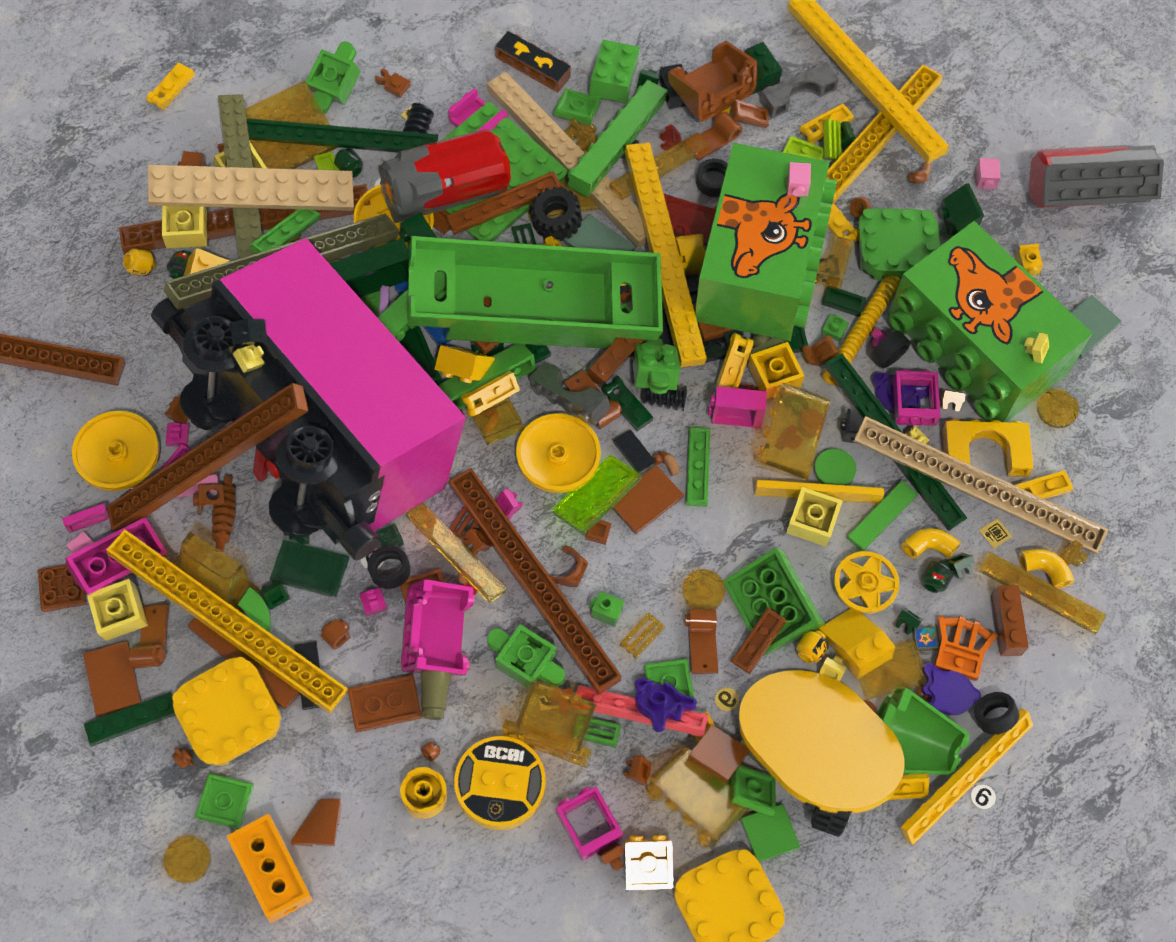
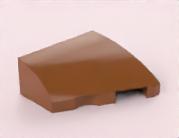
(320, 824)

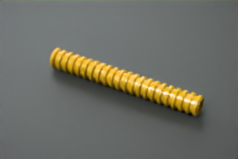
(866, 321)

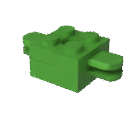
(329, 69)
(656, 366)
(526, 657)

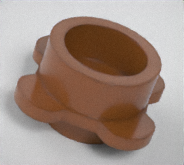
(183, 757)

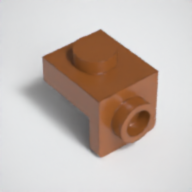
(820, 351)

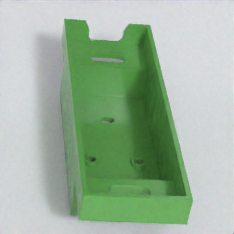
(580, 305)

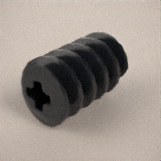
(418, 119)
(671, 397)

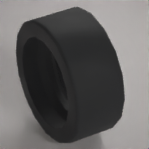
(706, 166)
(890, 349)
(385, 553)
(1000, 724)

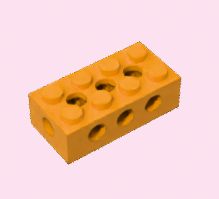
(264, 883)

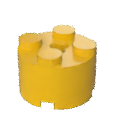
(691, 253)
(435, 787)

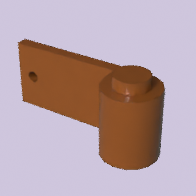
(724, 131)
(585, 383)
(702, 639)
(152, 640)

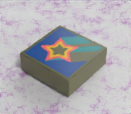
(925, 638)

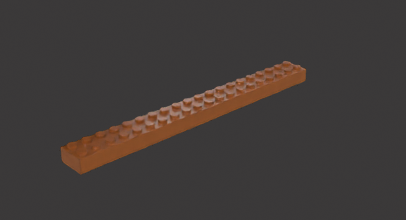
(219, 224)
(61, 360)
(209, 456)
(536, 582)

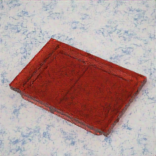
(689, 217)

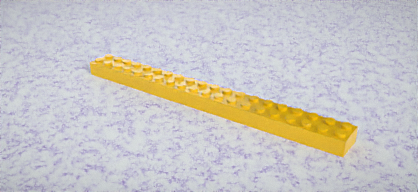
(869, 79)
(879, 132)
(661, 240)
(227, 621)

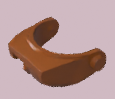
(575, 577)

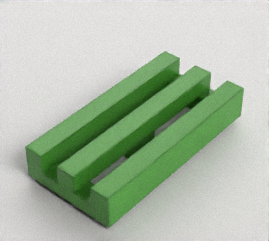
(594, 739)

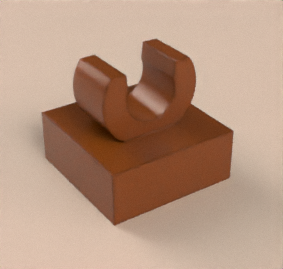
(175, 412)
(478, 541)
(639, 770)
(611, 856)

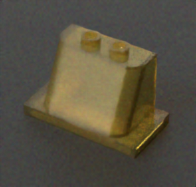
(214, 569)
(554, 723)

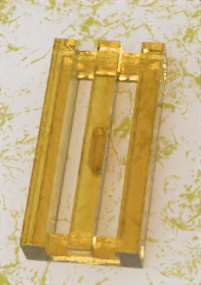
(631, 648)

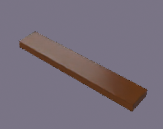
(500, 203)
(280, 691)

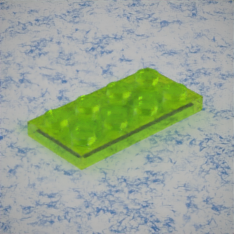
(591, 502)

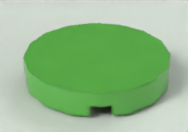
(835, 467)

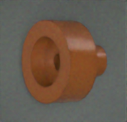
(858, 205)

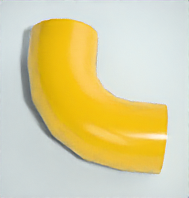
(930, 539)
(1048, 562)

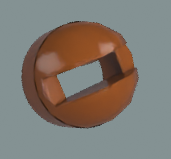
(430, 751)

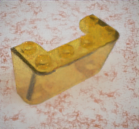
(793, 432)
(697, 796)

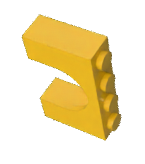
(1011, 436)

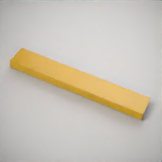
(841, 492)

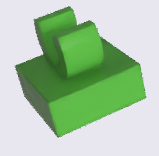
(835, 327)

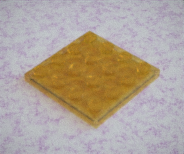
(289, 105)

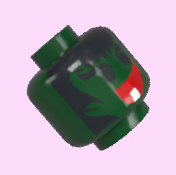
(349, 160)
(177, 264)
(937, 576)

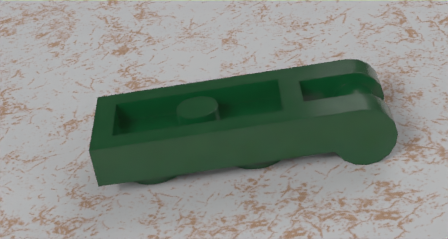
(631, 407)

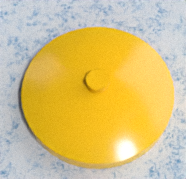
(115, 450)
(558, 453)

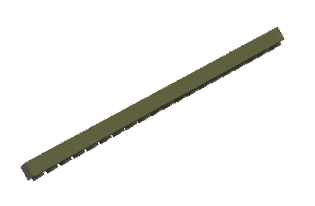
(238, 154)
(330, 244)

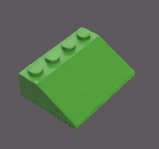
(774, 585)

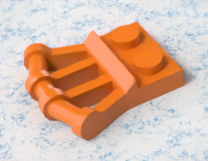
(960, 658)

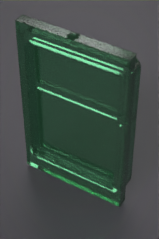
(309, 568)

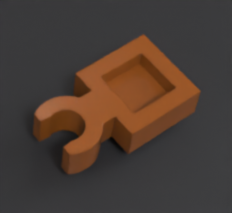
(393, 84)

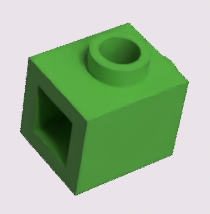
(606, 608)

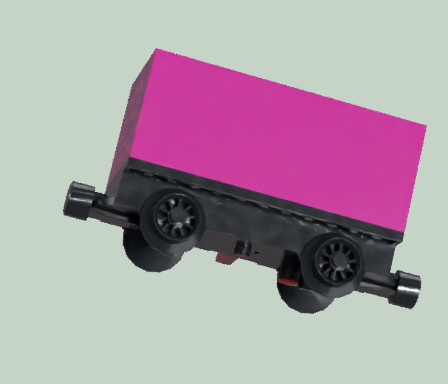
(375, 420)

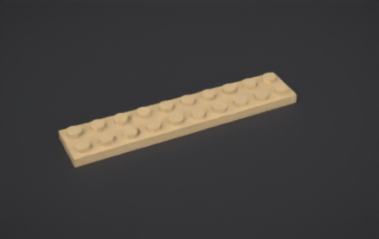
(250, 188)

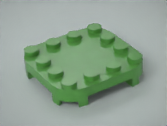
(895, 239)

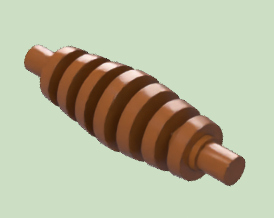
(224, 515)

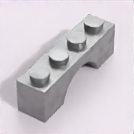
(818, 80)
(587, 404)

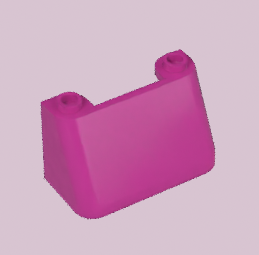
(435, 627)

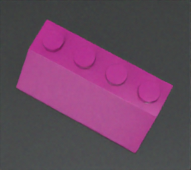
(95, 569)

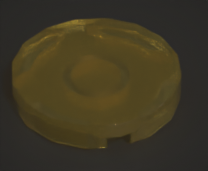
(1057, 408)
(703, 590)
(187, 859)

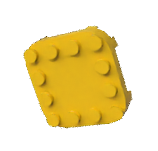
(226, 711)
(729, 900)

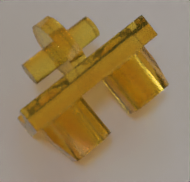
(583, 134)

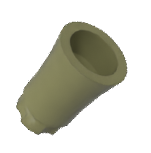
(434, 694)

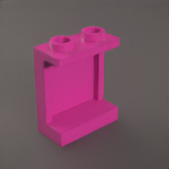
(469, 105)

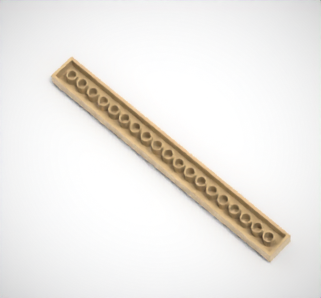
(565, 151)
(980, 485)

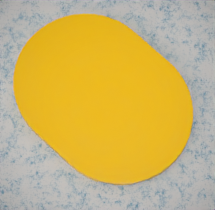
(821, 741)

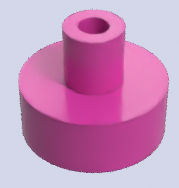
(878, 336)

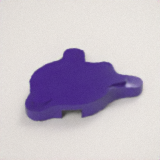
(910, 394)
(949, 690)
(661, 702)

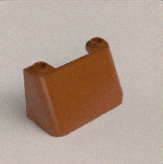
(717, 83)

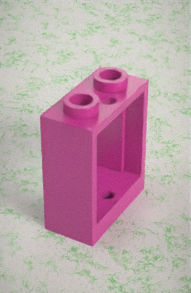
(738, 407)
(916, 416)
(600, 843)

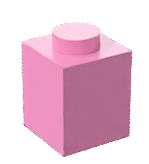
(987, 173)
(799, 179)

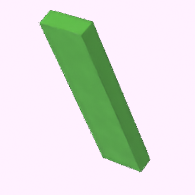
(285, 230)
(698, 467)
(882, 516)

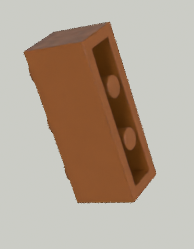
(1009, 620)

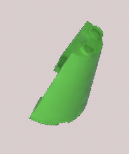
(925, 734)

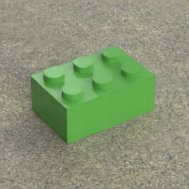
(614, 71)

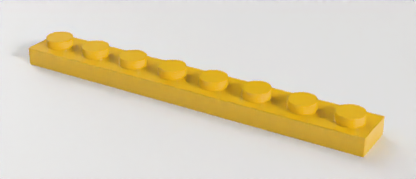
(964, 779)

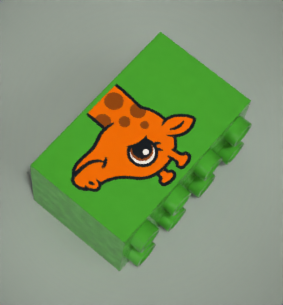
(764, 245)
(972, 316)

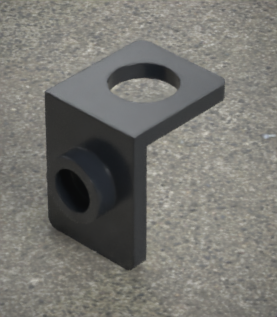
(844, 426)

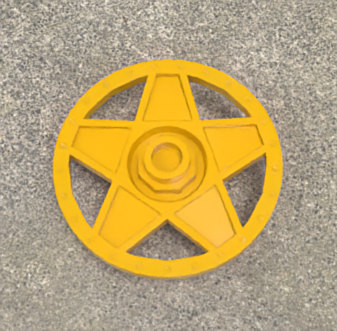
(866, 582)

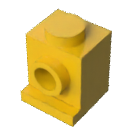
(1029, 258)

